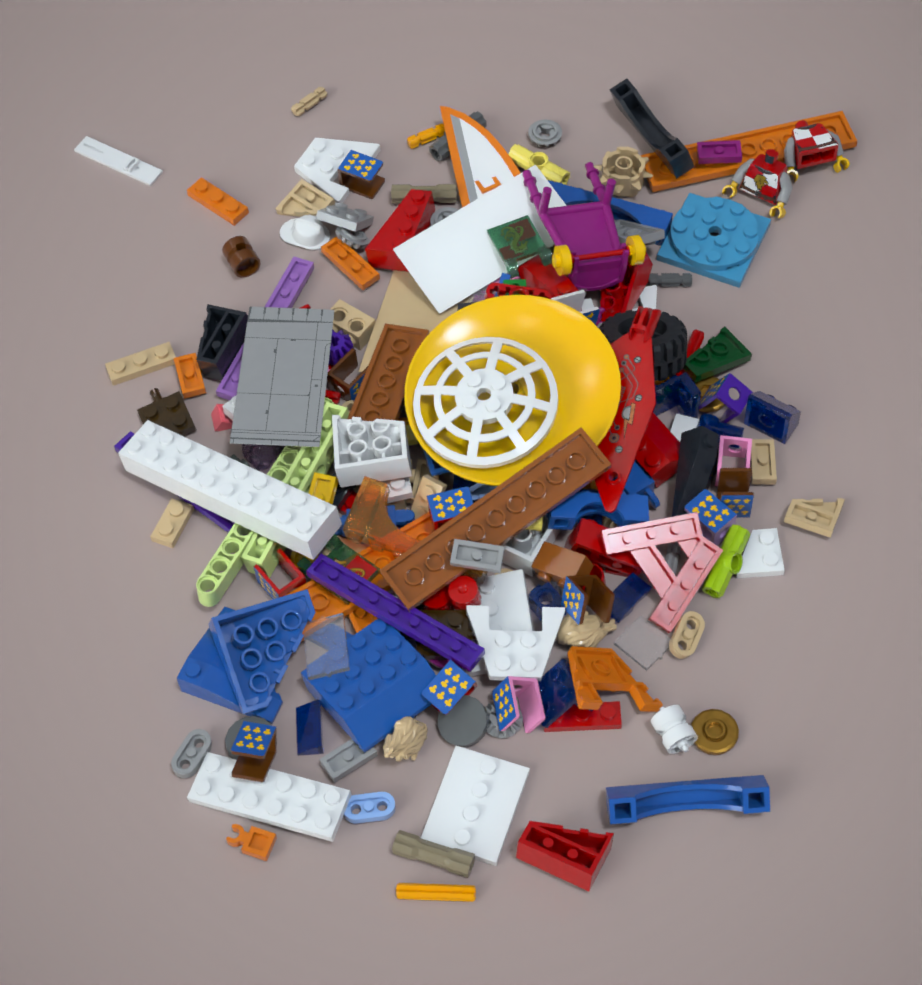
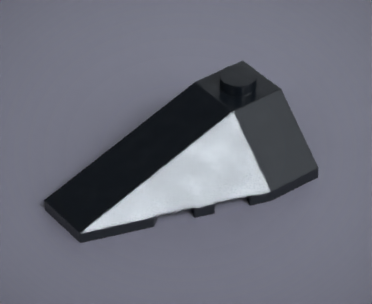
(695, 466)

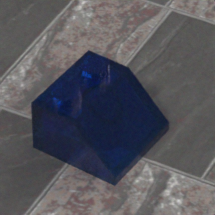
(771, 416)

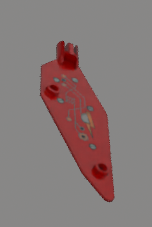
(635, 407)

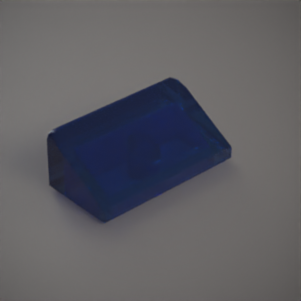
(309, 728)

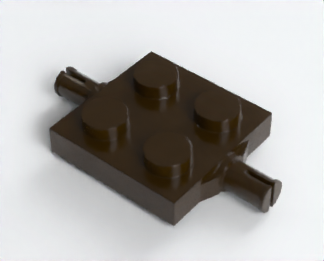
(168, 412)
(453, 619)

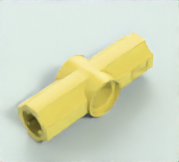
(525, 159)

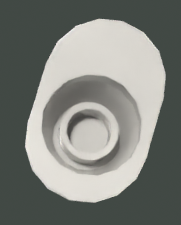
(305, 232)

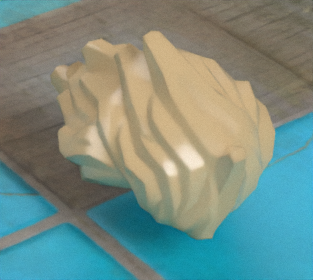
(584, 635)
(406, 739)

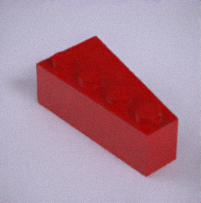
(406, 221)

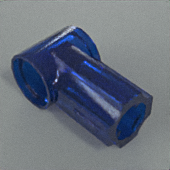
(724, 429)

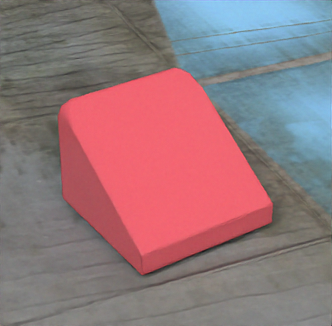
(220, 420)

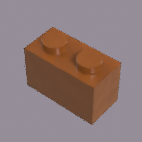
(556, 563)

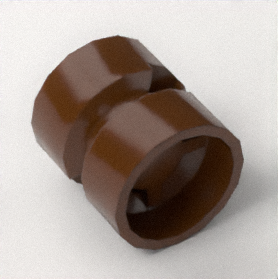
(241, 256)

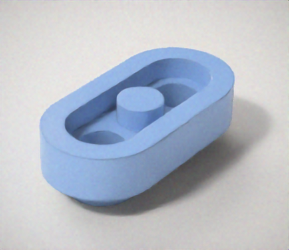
(369, 805)

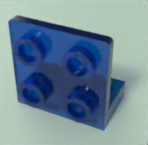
(679, 393)
(557, 692)

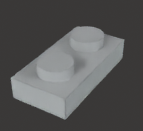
(477, 556)
(346, 760)

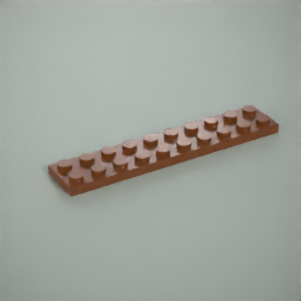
(497, 516)

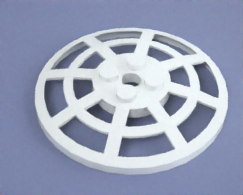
(489, 410)

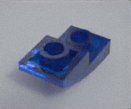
(627, 595)

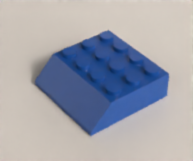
(379, 687)

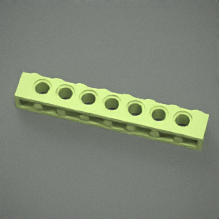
(300, 475)

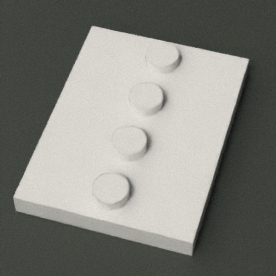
(507, 604)
(476, 804)

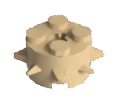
(626, 169)

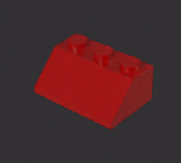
(658, 452)

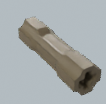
(441, 193)
(452, 859)

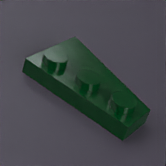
(716, 356)

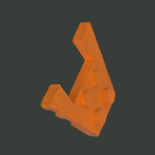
(604, 670)

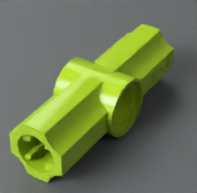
(728, 562)

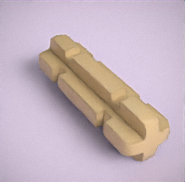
(309, 101)

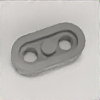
(190, 754)

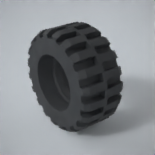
(668, 341)

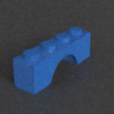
(630, 510)

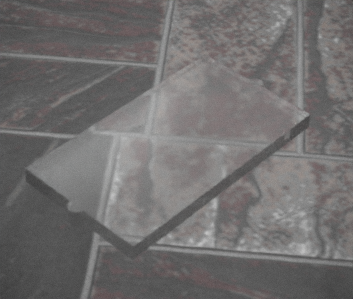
(326, 646)

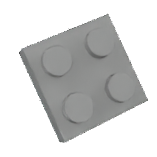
(344, 217)

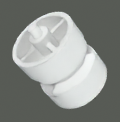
(672, 725)

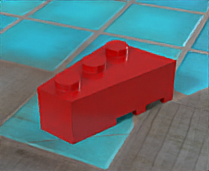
(587, 541)
(565, 852)

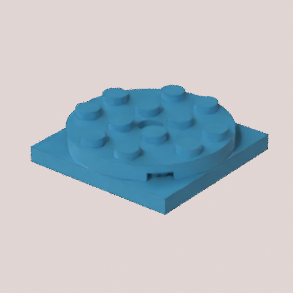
(715, 257)

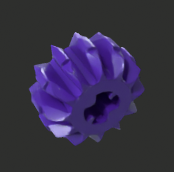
(340, 346)

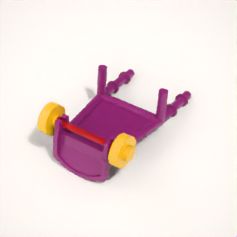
(586, 236)

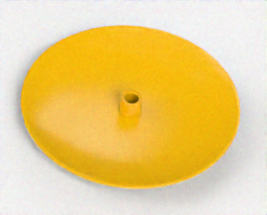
(562, 336)

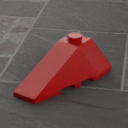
(545, 278)
(626, 293)

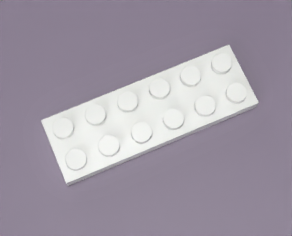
(278, 801)

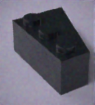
(221, 340)

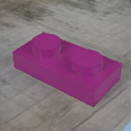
(719, 152)

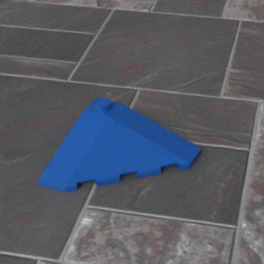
(258, 643)
(207, 679)

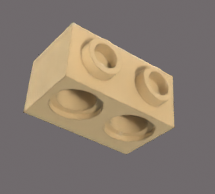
(353, 322)

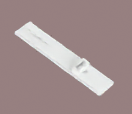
(118, 161)

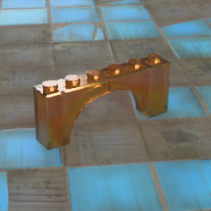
(371, 524)

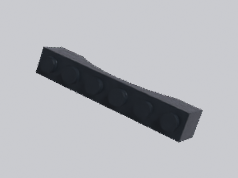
(665, 145)

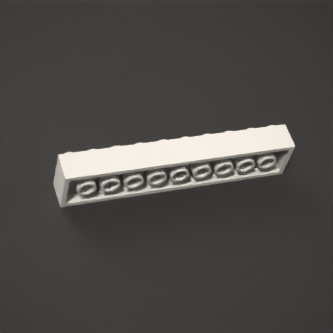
(231, 489)

